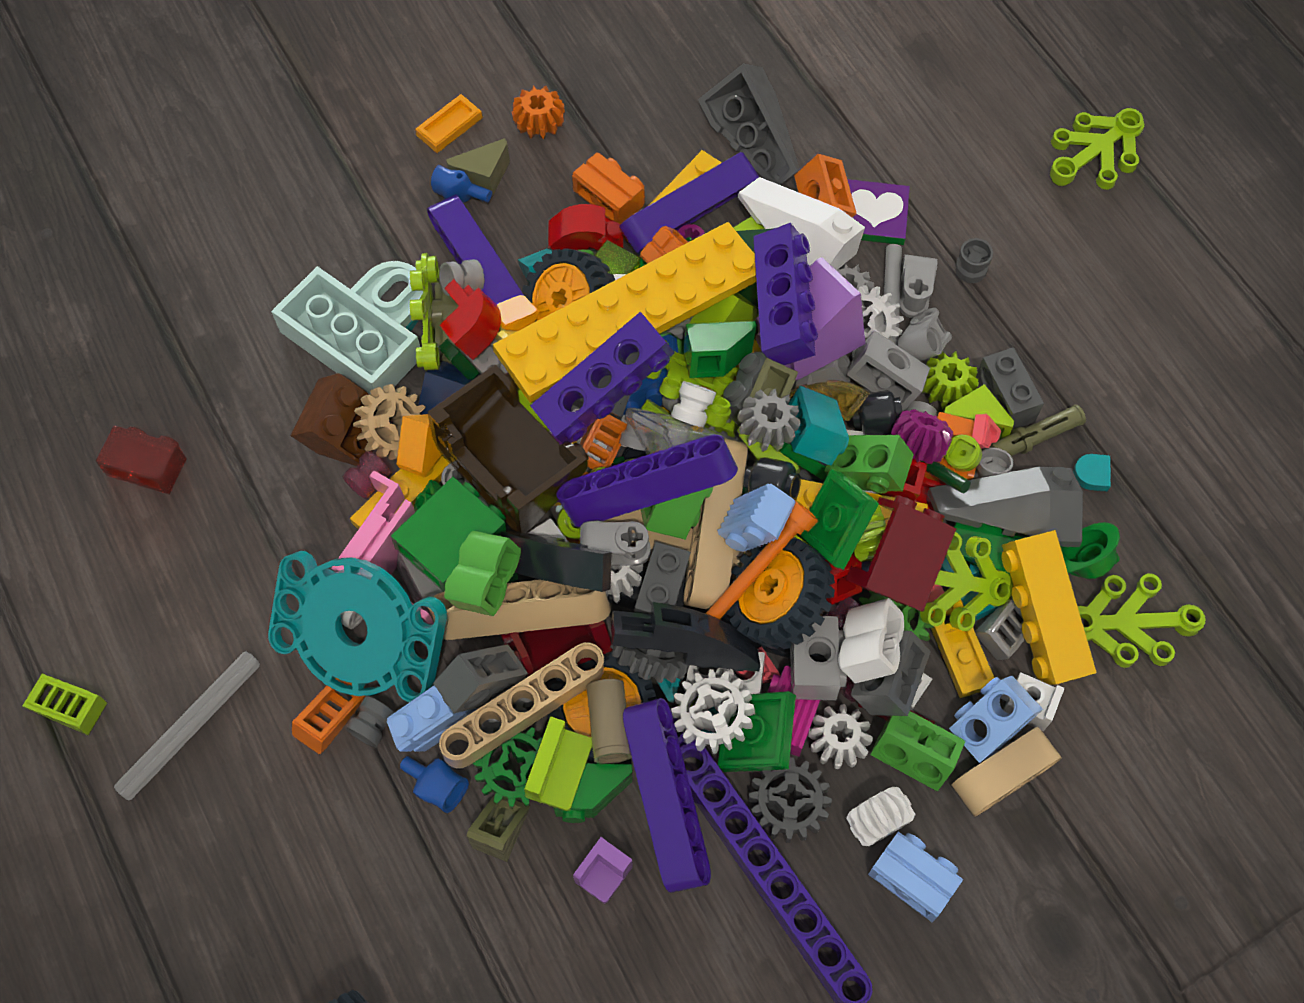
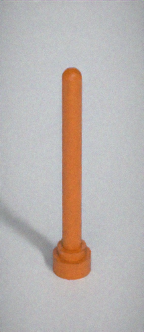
(798, 521)

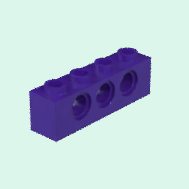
(784, 295)
(583, 380)

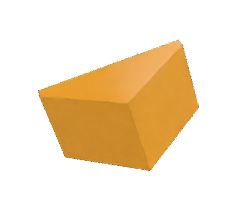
(416, 445)

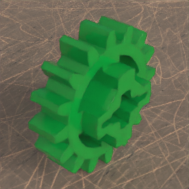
(497, 772)

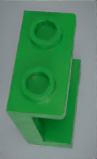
(440, 527)

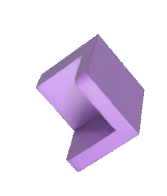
(603, 870)

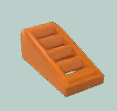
(608, 431)
(321, 740)

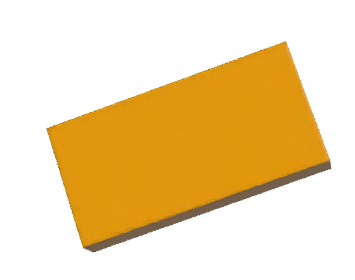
(448, 123)

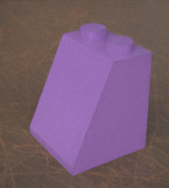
(836, 318)

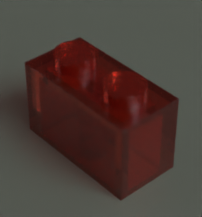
(141, 459)

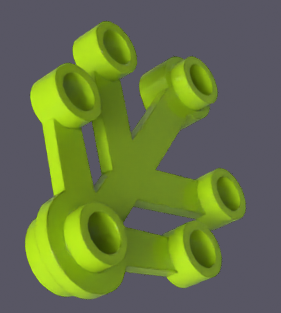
(1124, 125)
(420, 309)
(719, 411)
(963, 582)
(1130, 623)

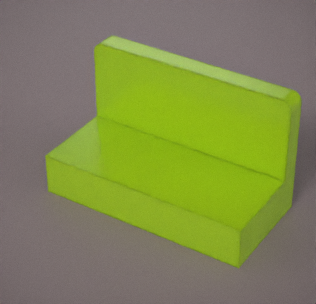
(558, 766)

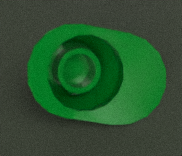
(1096, 553)

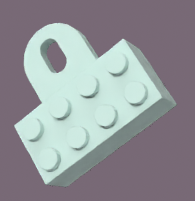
(352, 326)

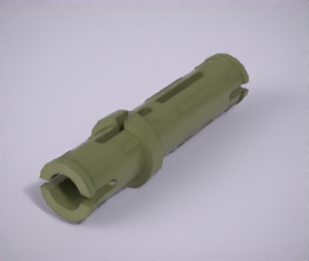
(1023, 439)

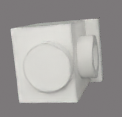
(1047, 696)

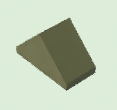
(484, 164)
(497, 828)

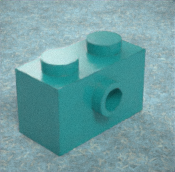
(821, 427)

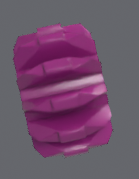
(923, 435)

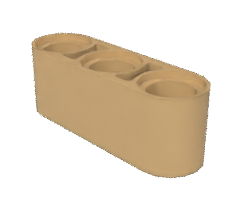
(1006, 771)

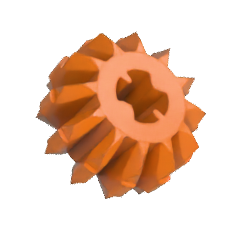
(538, 112)

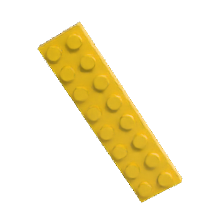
(662, 290)

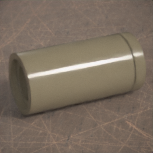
(606, 710)

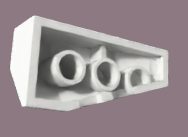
(827, 228)

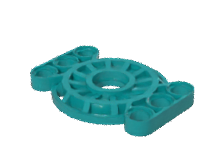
(389, 617)

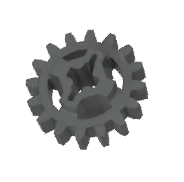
(652, 663)
(805, 800)

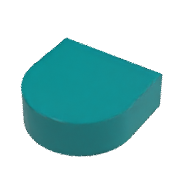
(1093, 472)

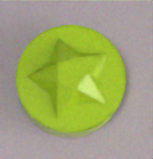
(964, 453)

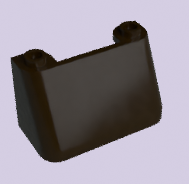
(504, 449)

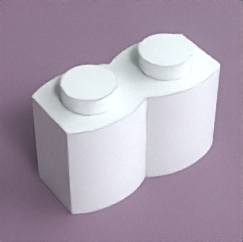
(871, 641)

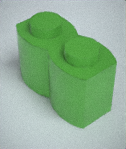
(482, 573)

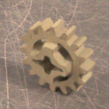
(377, 428)

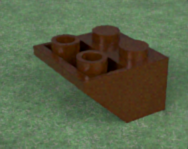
(329, 419)

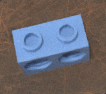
(1000, 724)

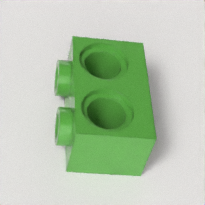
(875, 462)
(918, 749)

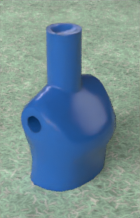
(452, 182)
(436, 783)

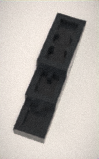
(562, 561)

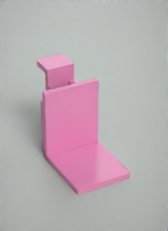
(374, 538)

